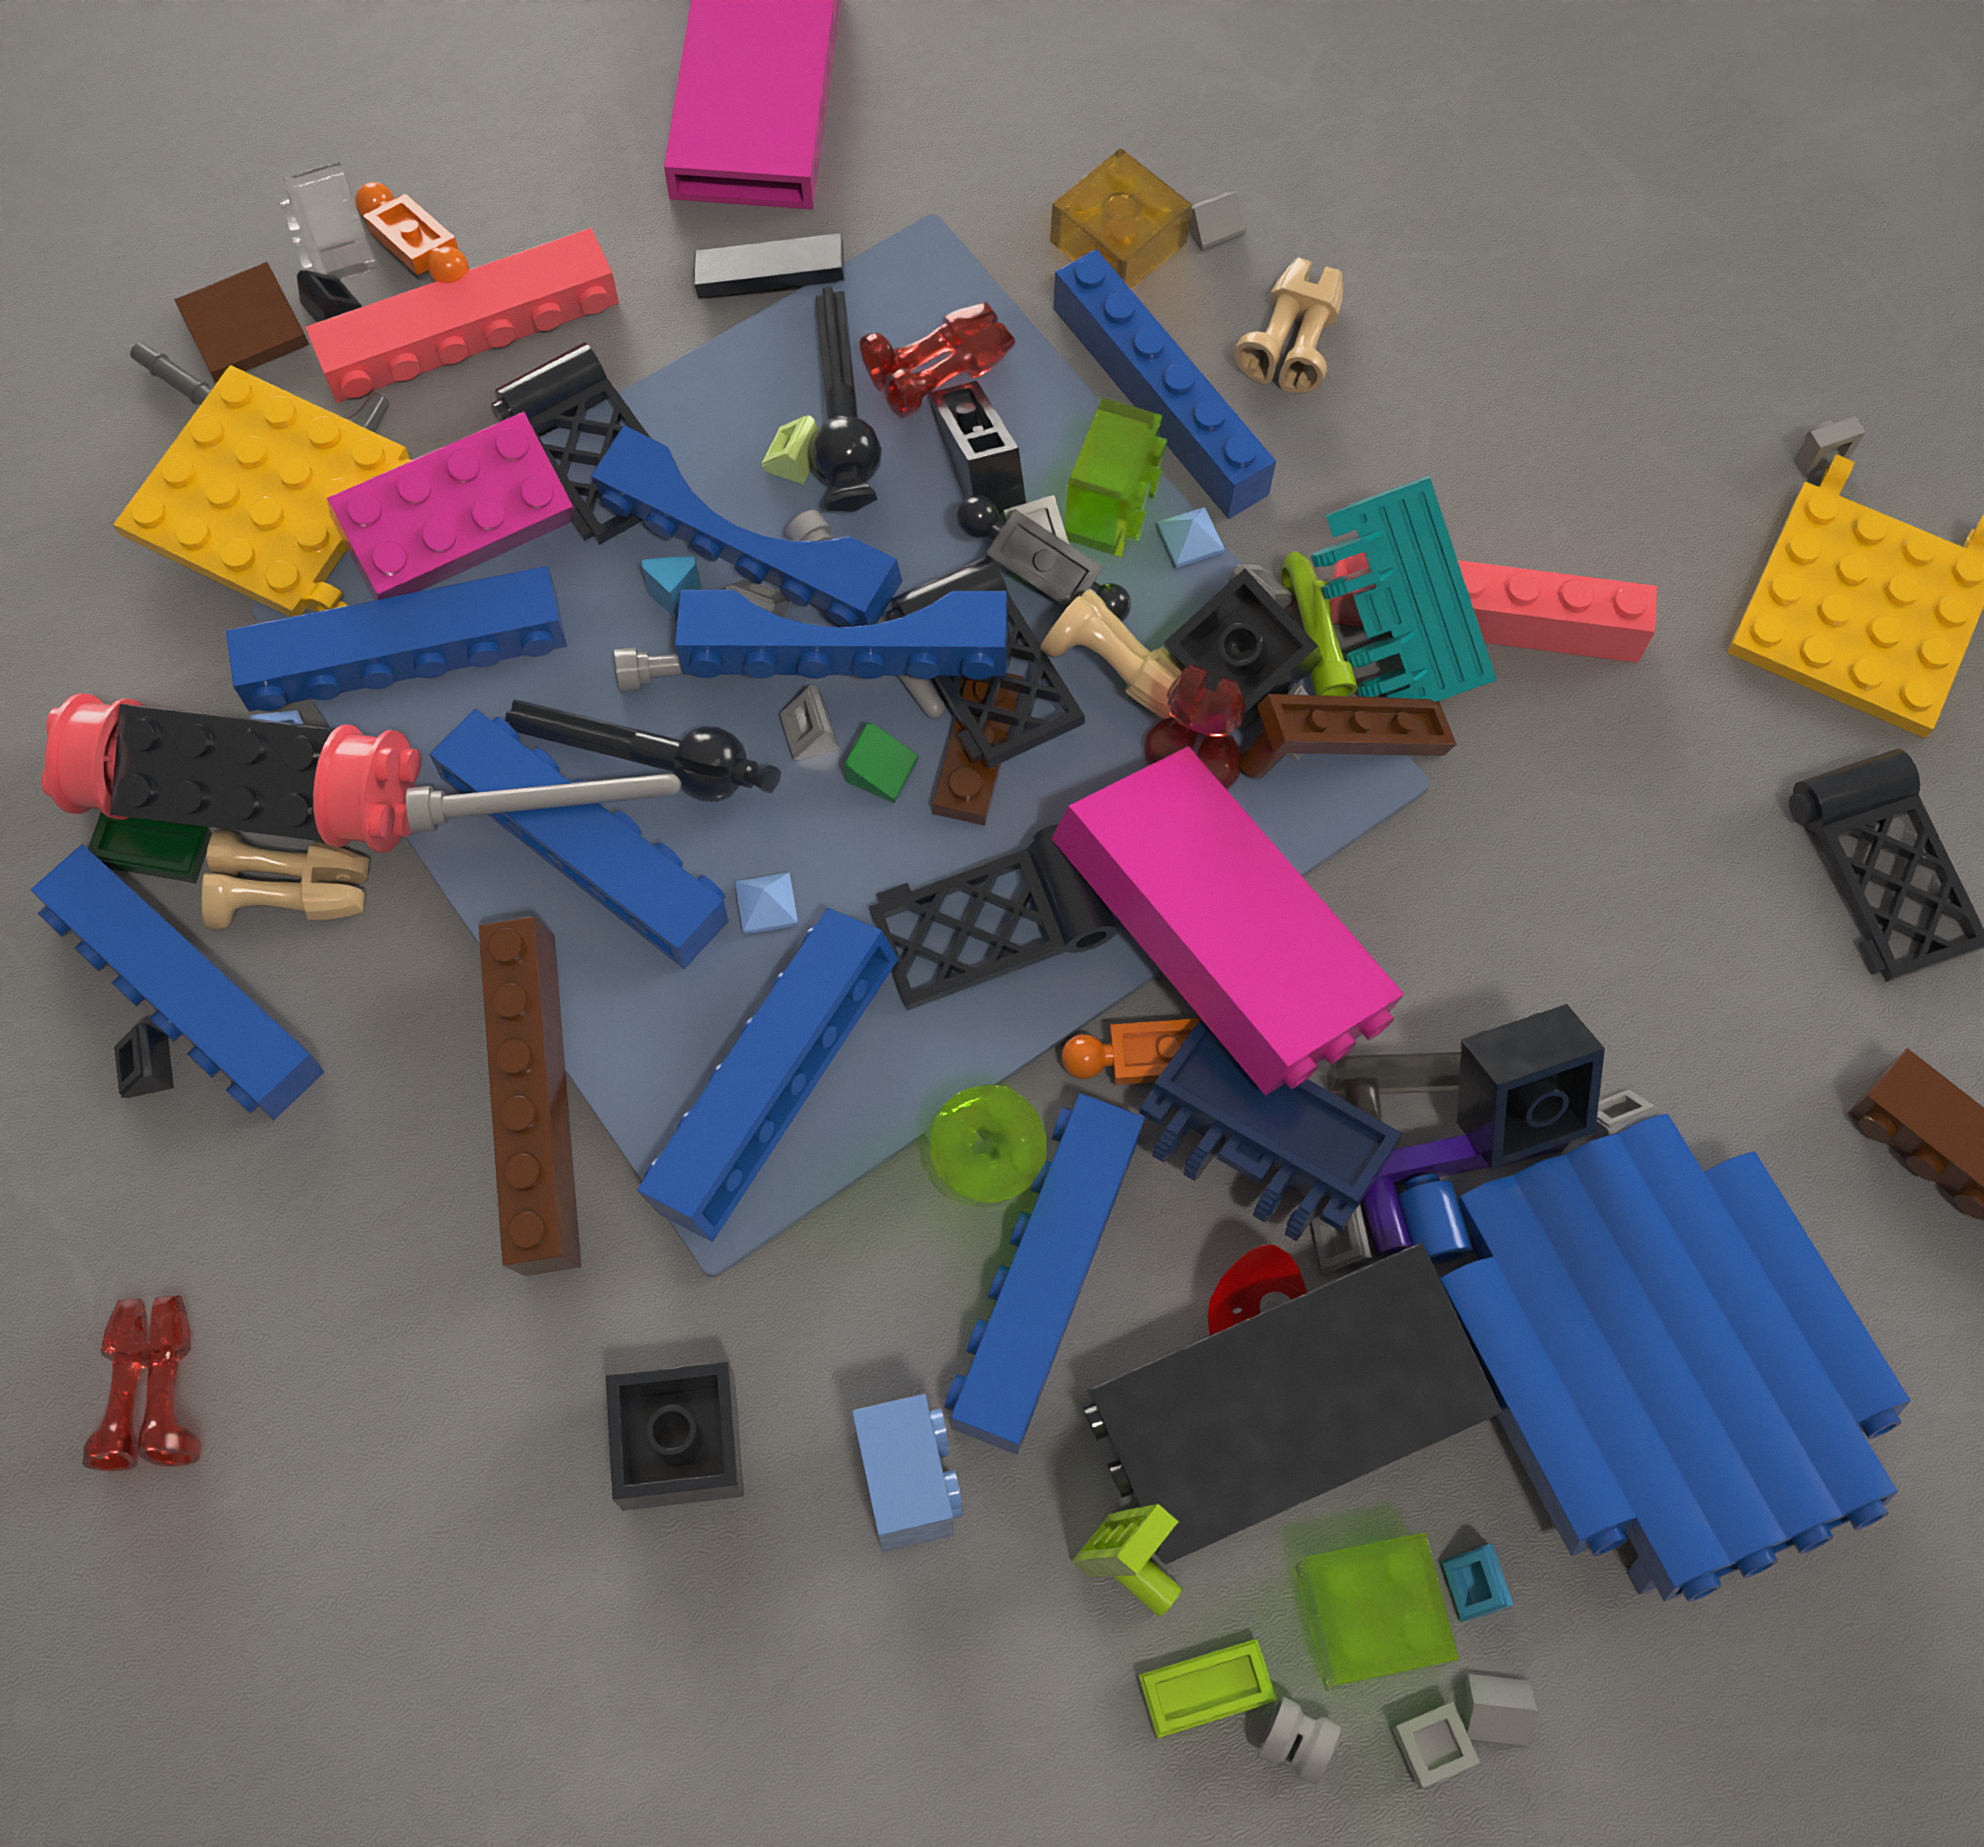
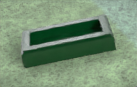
(151, 847)

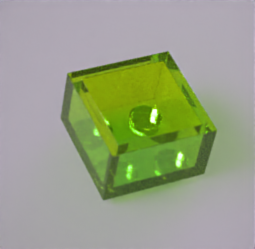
(1114, 477)
(1376, 1611)

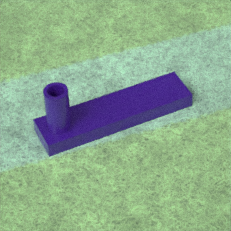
(1437, 1157)

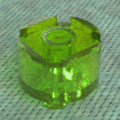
(992, 1114)

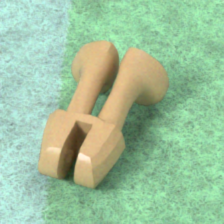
(1293, 301)
(1094, 626)
(320, 894)

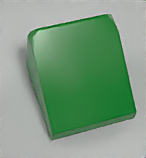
(879, 763)

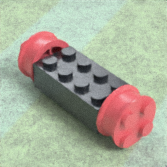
(229, 772)

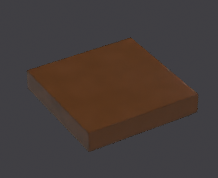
(241, 321)

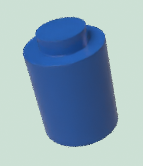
(1435, 1218)

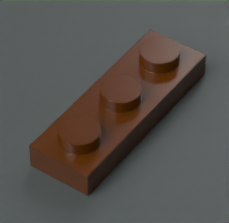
(966, 787)

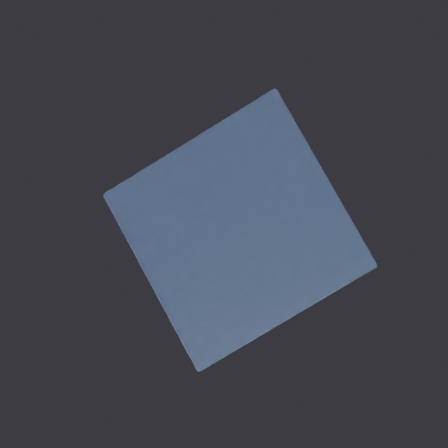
(634, 1020)

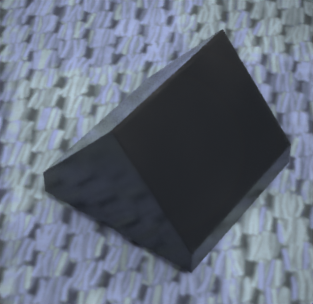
(324, 295)
(143, 1062)

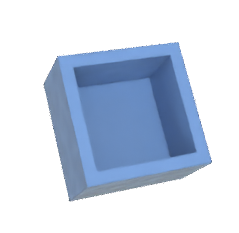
(904, 1471)

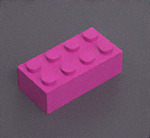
(451, 509)

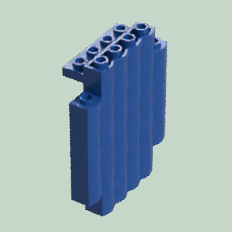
(1673, 1359)

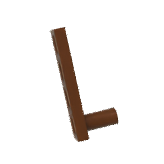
(1345, 727)

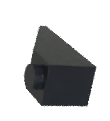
(979, 445)

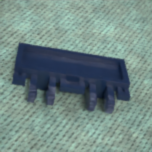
(1305, 1131)

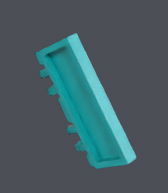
(1414, 596)

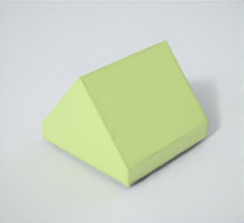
(790, 450)

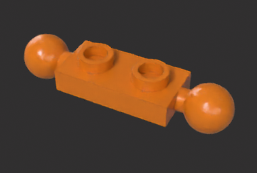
(411, 233)
(1135, 1050)

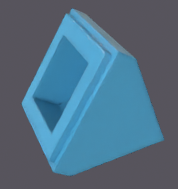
(667, 577)
(1477, 1583)

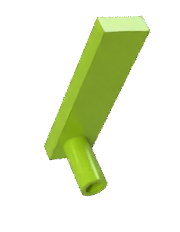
(1123, 1550)

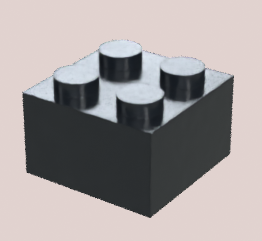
(1247, 640)
(1529, 1085)
(674, 1436)

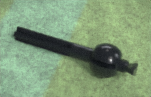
(844, 446)
(706, 760)

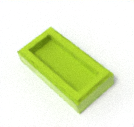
(1206, 1688)

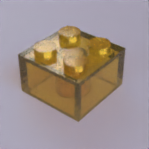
(1123, 215)

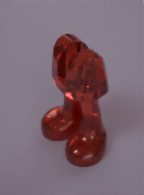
(968, 333)
(1205, 712)
(124, 1343)

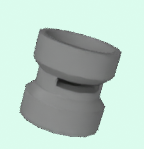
(1313, 1746)

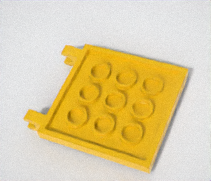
(250, 493)
(1864, 606)

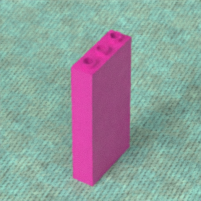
(752, 102)
(1228, 920)

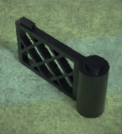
(551, 399)
(985, 576)
(1870, 795)
(1064, 902)

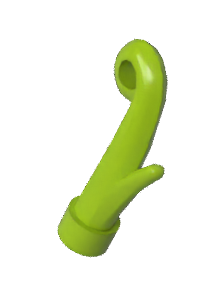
(1332, 674)

